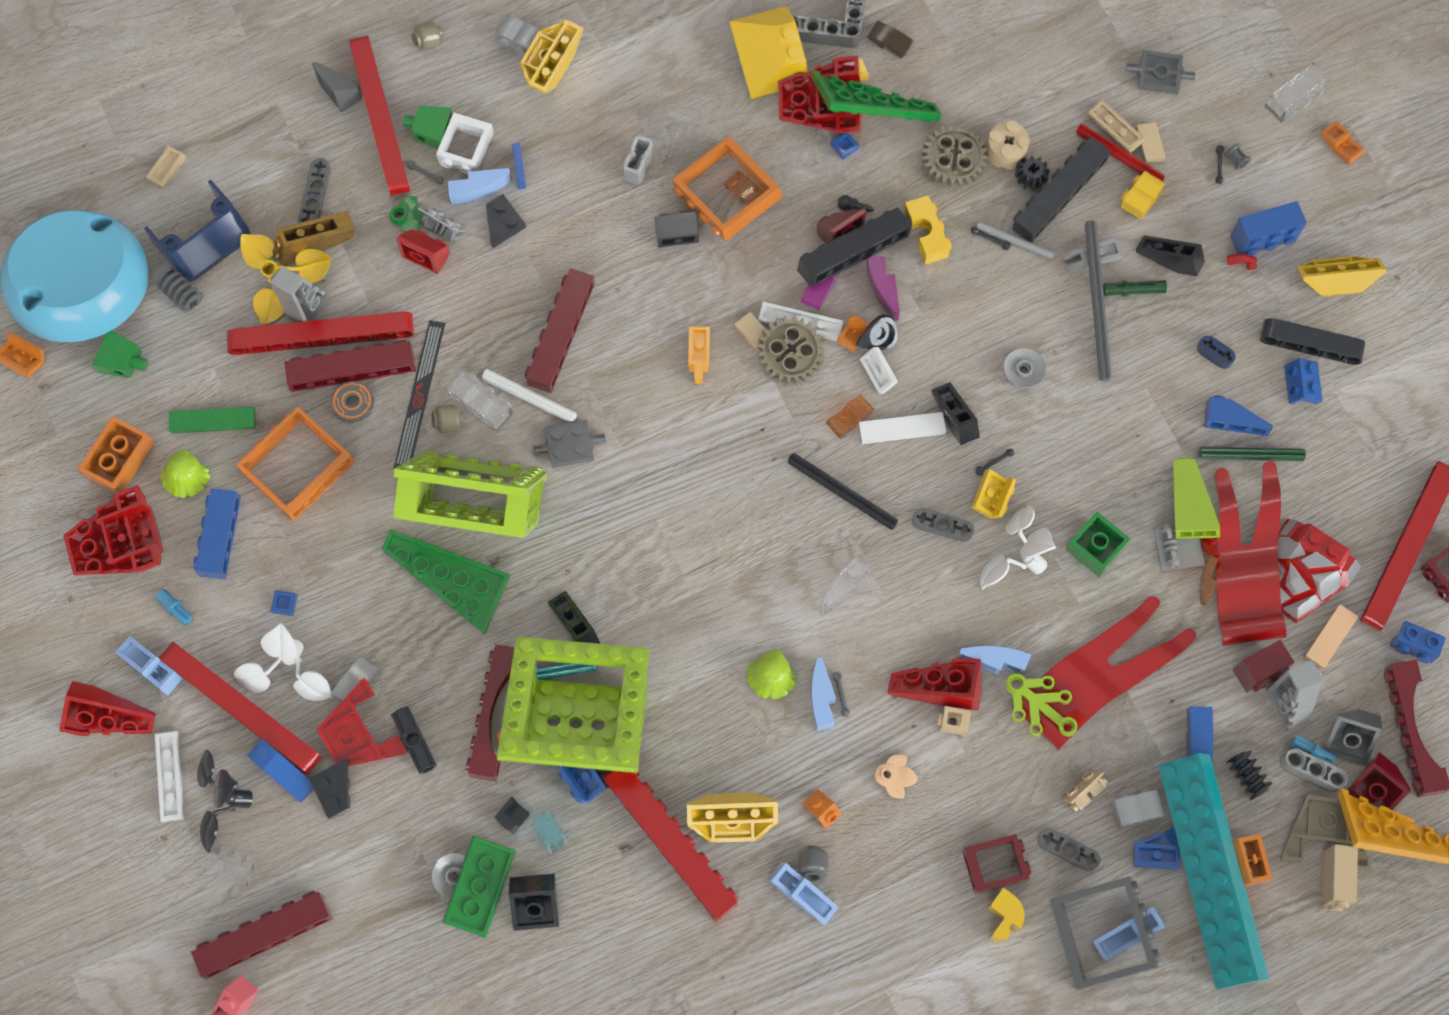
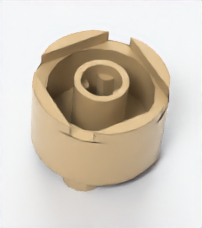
(1007, 144)

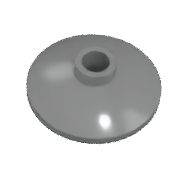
(1028, 360)
(441, 871)

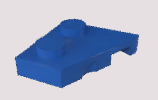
(1158, 851)

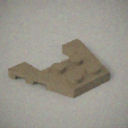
(1321, 821)

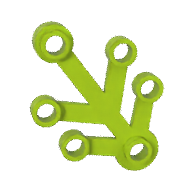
(1038, 702)

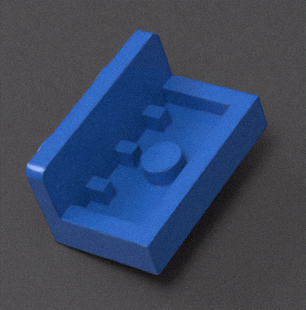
(1303, 381)
(1418, 642)
(584, 782)

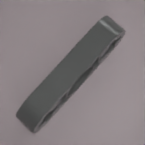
(960, 523)
(1071, 859)

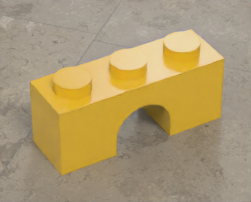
(923, 214)

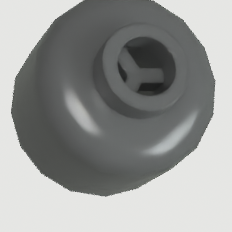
(813, 863)

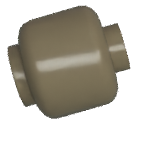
(427, 36)
(447, 418)

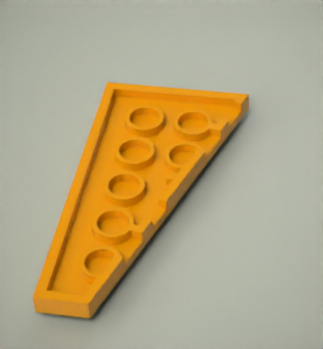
(1390, 831)

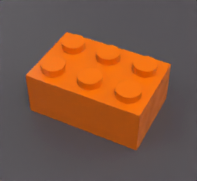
(116, 456)

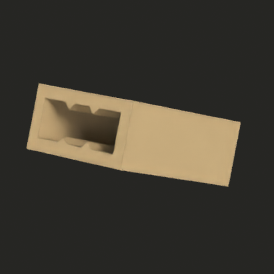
(1339, 877)

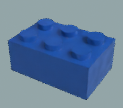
(1268, 229)

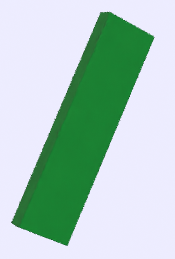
(212, 420)

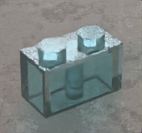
(549, 832)

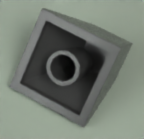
(337, 86)
(1354, 735)

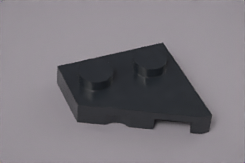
(502, 220)
(333, 788)

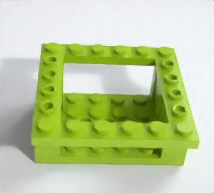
(417, 491)
(534, 702)

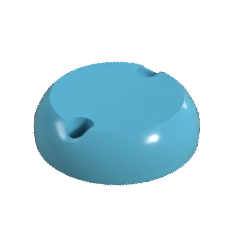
(73, 275)

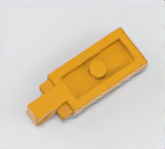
(699, 352)

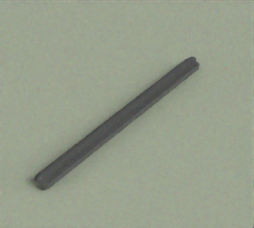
(1098, 300)

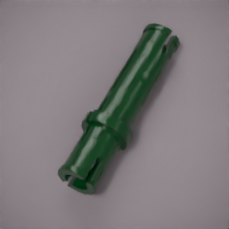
(1128, 288)

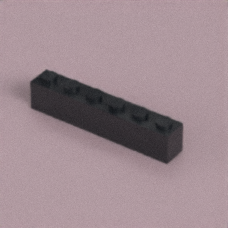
(1061, 189)
(854, 247)

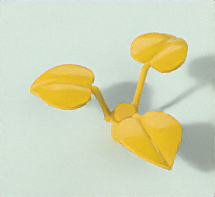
(257, 250)

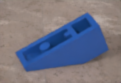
(1231, 416)
(281, 770)

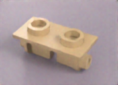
(1091, 783)

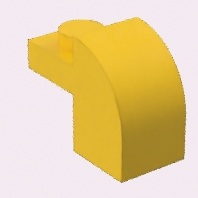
(1011, 912)

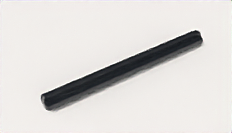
(842, 491)

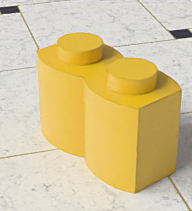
(1142, 195)

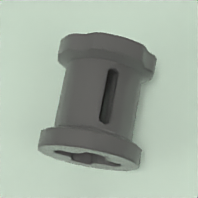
(1237, 156)

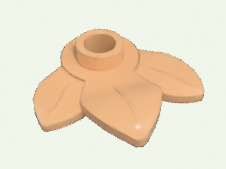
(899, 776)

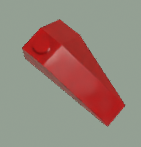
(947, 684)
(98, 711)

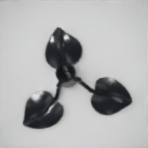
(224, 792)

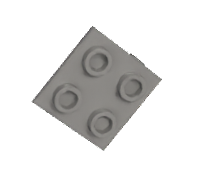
(435, 221)
(1177, 552)

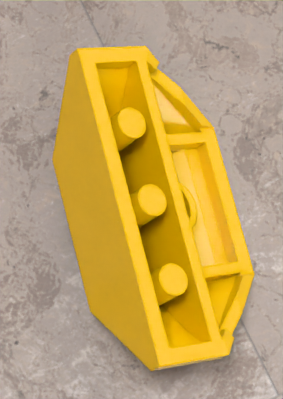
(550, 55)
(1341, 274)
(732, 816)

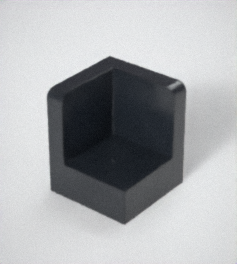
(512, 815)

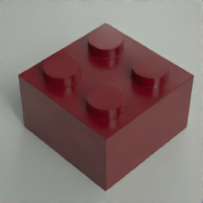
(1263, 667)

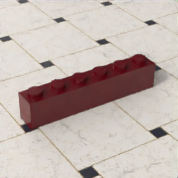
(560, 330)
(351, 365)
(261, 935)

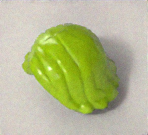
(184, 475)
(771, 675)

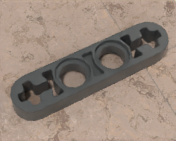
(315, 195)

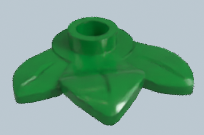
(411, 215)

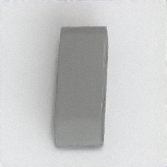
(1324, 769)

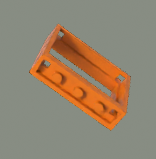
(746, 215)
(318, 485)

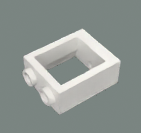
(470, 126)

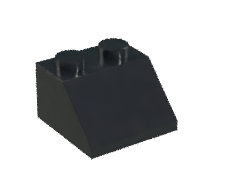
(533, 902)

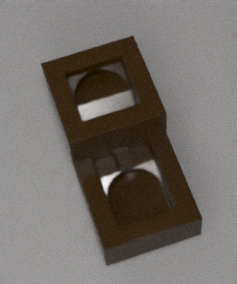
(889, 37)

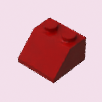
(423, 250)

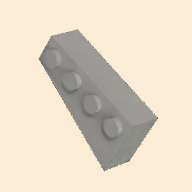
(297, 295)
(1296, 694)

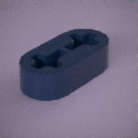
(1216, 352)

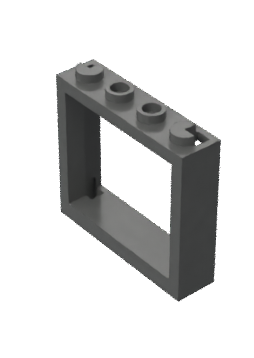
(1139, 912)

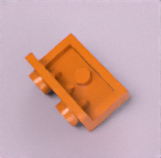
(21, 355)

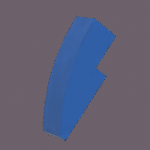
(1200, 730)

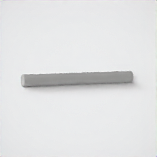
(1015, 240)

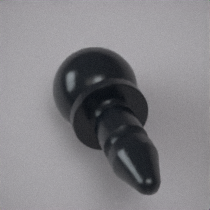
(846, 203)

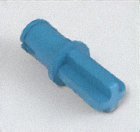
(174, 607)
(1313, 749)

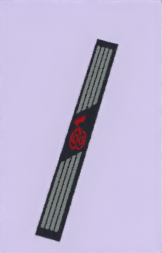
(420, 392)

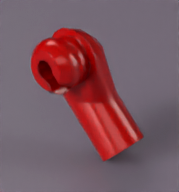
(1251, 261)
(1208, 546)

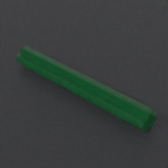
(1264, 454)

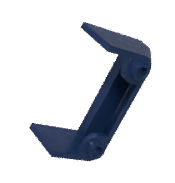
(208, 244)

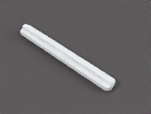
(529, 396)

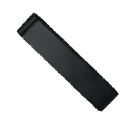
(1312, 341)

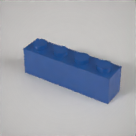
(217, 533)

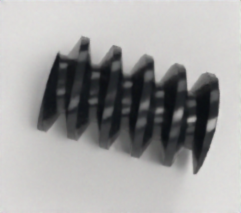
(1249, 774)

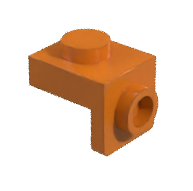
(852, 332)
(822, 808)

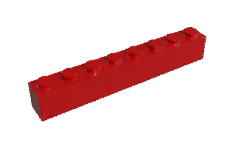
(672, 843)

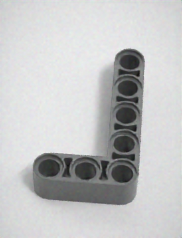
(841, 28)

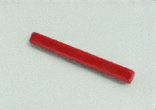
(1119, 153)

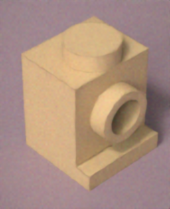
(961, 717)

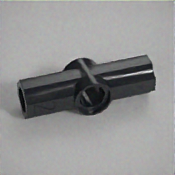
(407, 728)

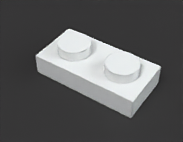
(878, 370)

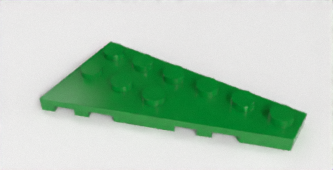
(869, 100)
(459, 581)

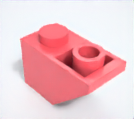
(236, 998)

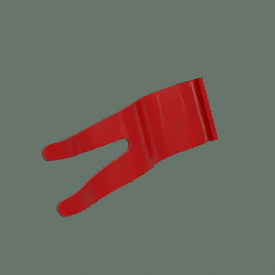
(1249, 573)
(1094, 680)

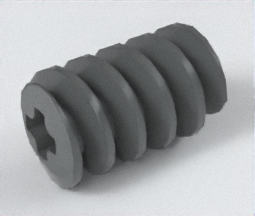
(178, 289)

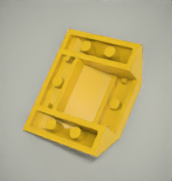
(768, 49)

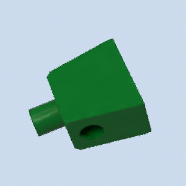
(429, 124)
(118, 356)

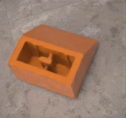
(1252, 860)

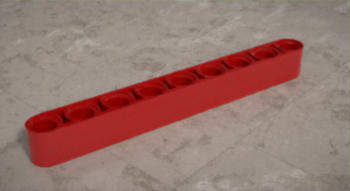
(379, 115)
(320, 333)
(1407, 548)
(240, 707)

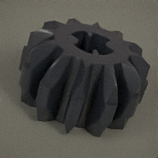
(1039, 171)

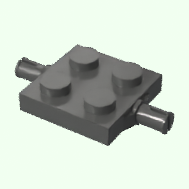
(1160, 72)
(569, 443)

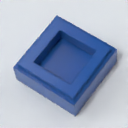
(844, 145)
(284, 603)

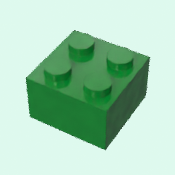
(1097, 544)

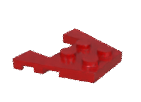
(347, 735)

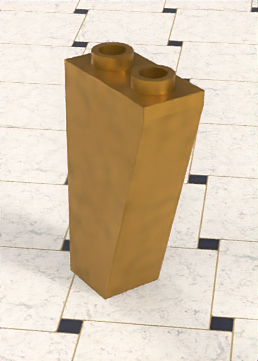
(312, 234)

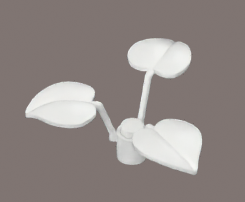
(1037, 543)
(281, 644)

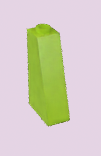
(1193, 506)

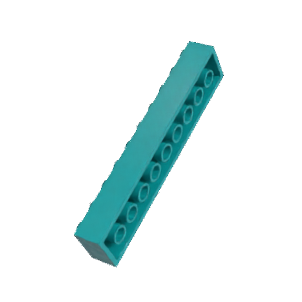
(1213, 872)

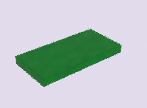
(478, 886)

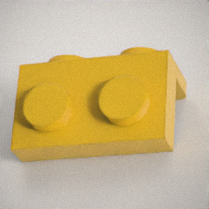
(993, 494)

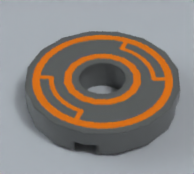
(352, 390)

